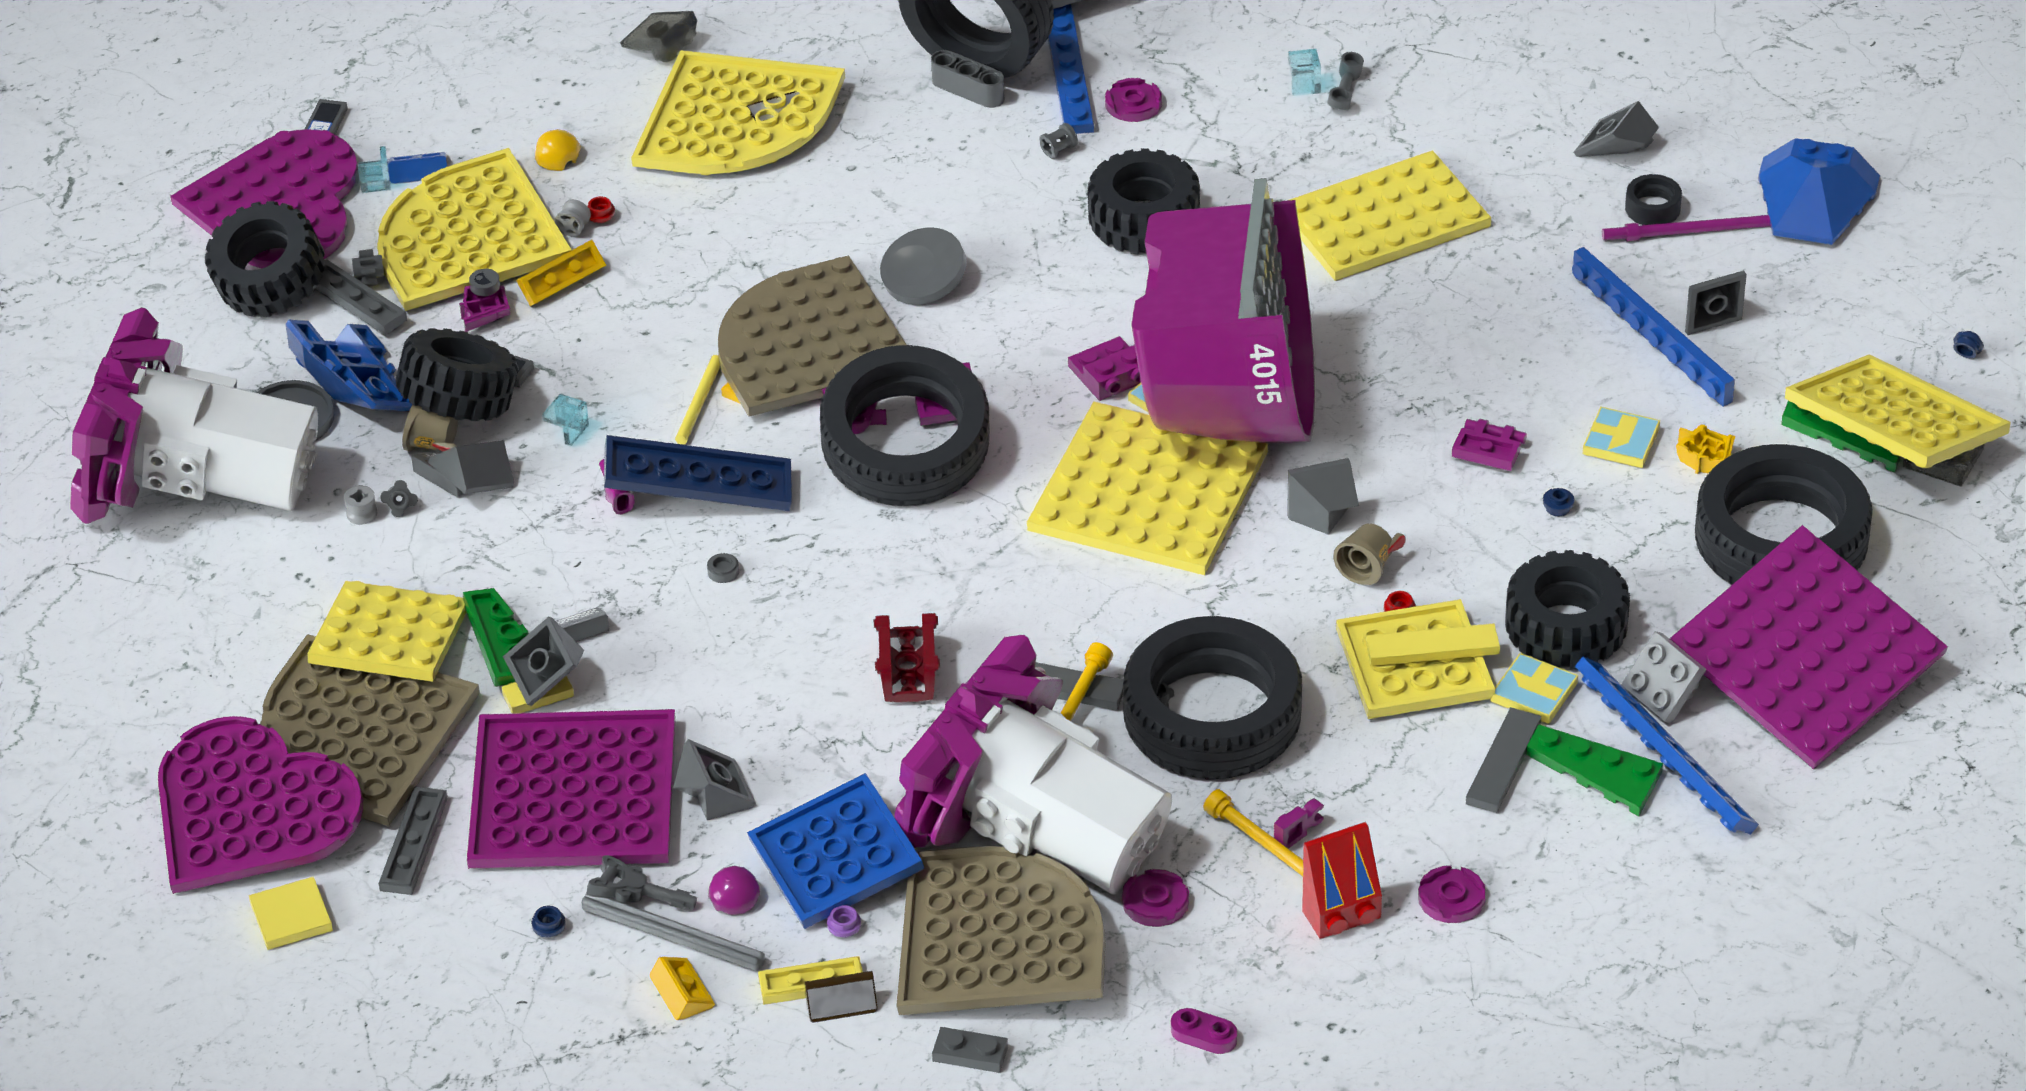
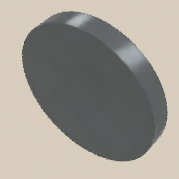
(923, 266)
(308, 394)

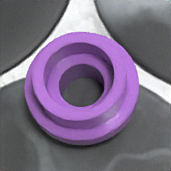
(843, 921)

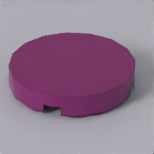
(1133, 100)
(1451, 894)
(1155, 898)

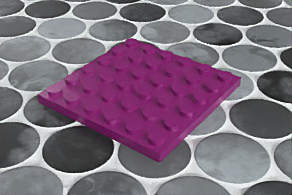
(1808, 646)
(572, 788)

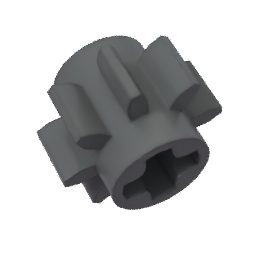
(368, 267)

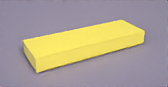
(788, 982)

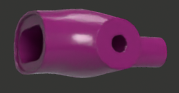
(621, 500)

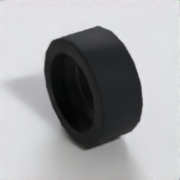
(1657, 186)

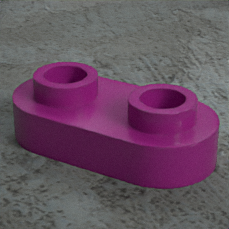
(1201, 1029)

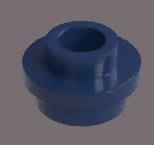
(1967, 344)
(1558, 501)
(548, 921)

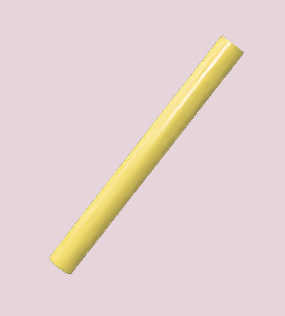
(698, 400)

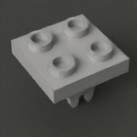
(1663, 677)

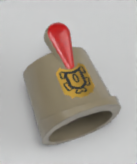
(428, 430)
(1364, 553)

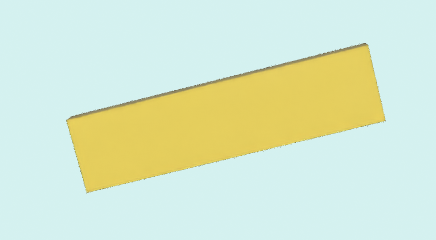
(1432, 644)

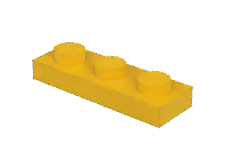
(561, 272)

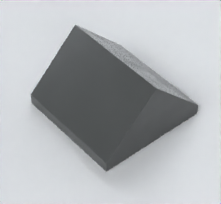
(475, 467)

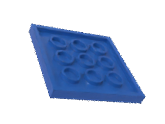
(835, 850)

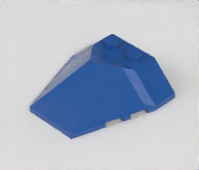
(1815, 189)
(349, 367)

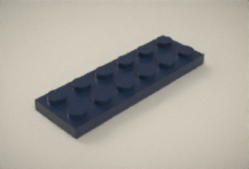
(697, 473)

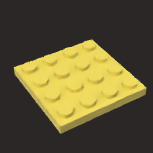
(388, 631)
(1412, 685)

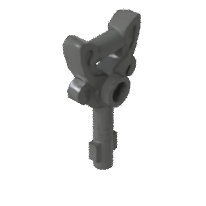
(633, 885)

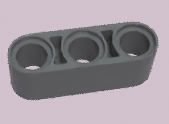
(967, 78)

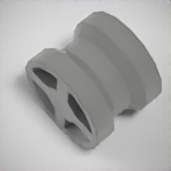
(572, 218)
(360, 504)

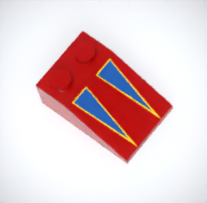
(1340, 881)

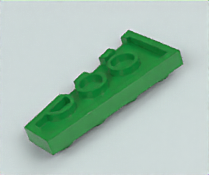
(1815, 427)
(494, 630)
(1608, 769)

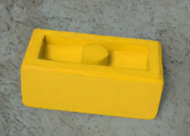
(680, 987)

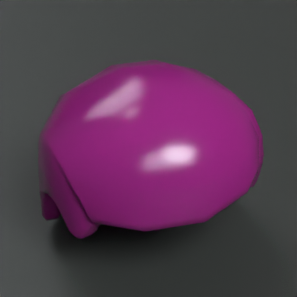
(734, 890)

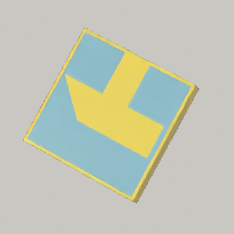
(1621, 437)
(1534, 687)

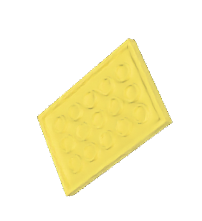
(1387, 215)
(1897, 411)

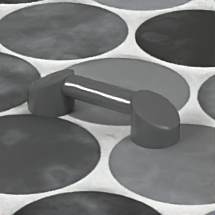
(1349, 70)

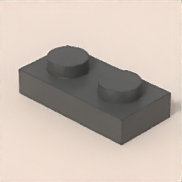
(970, 1049)

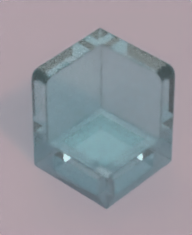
(1305, 72)
(375, 174)
(570, 415)

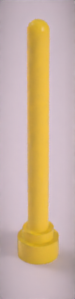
(1096, 659)
(1220, 806)

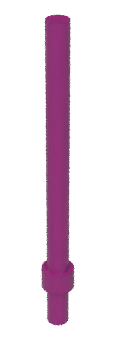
(1633, 231)

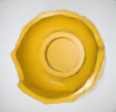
(556, 149)

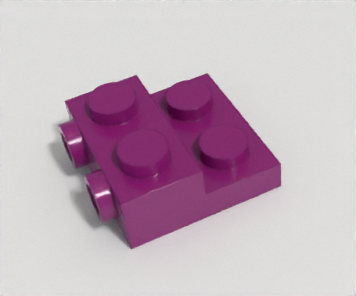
(1107, 368)

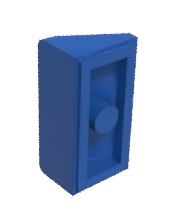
(415, 167)

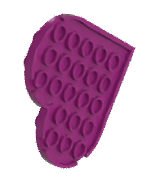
(293, 168)
(248, 806)

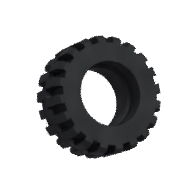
(1134, 178)
(278, 284)
(456, 374)
(1571, 581)

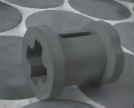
(1070, 141)

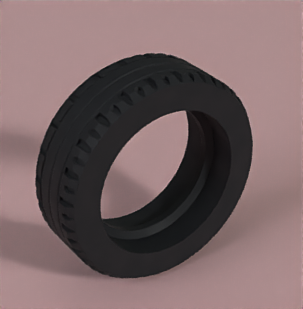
(942, 26)
(1778, 474)
(904, 478)
(1207, 747)

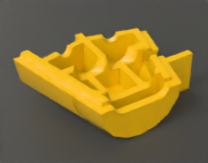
(1703, 448)

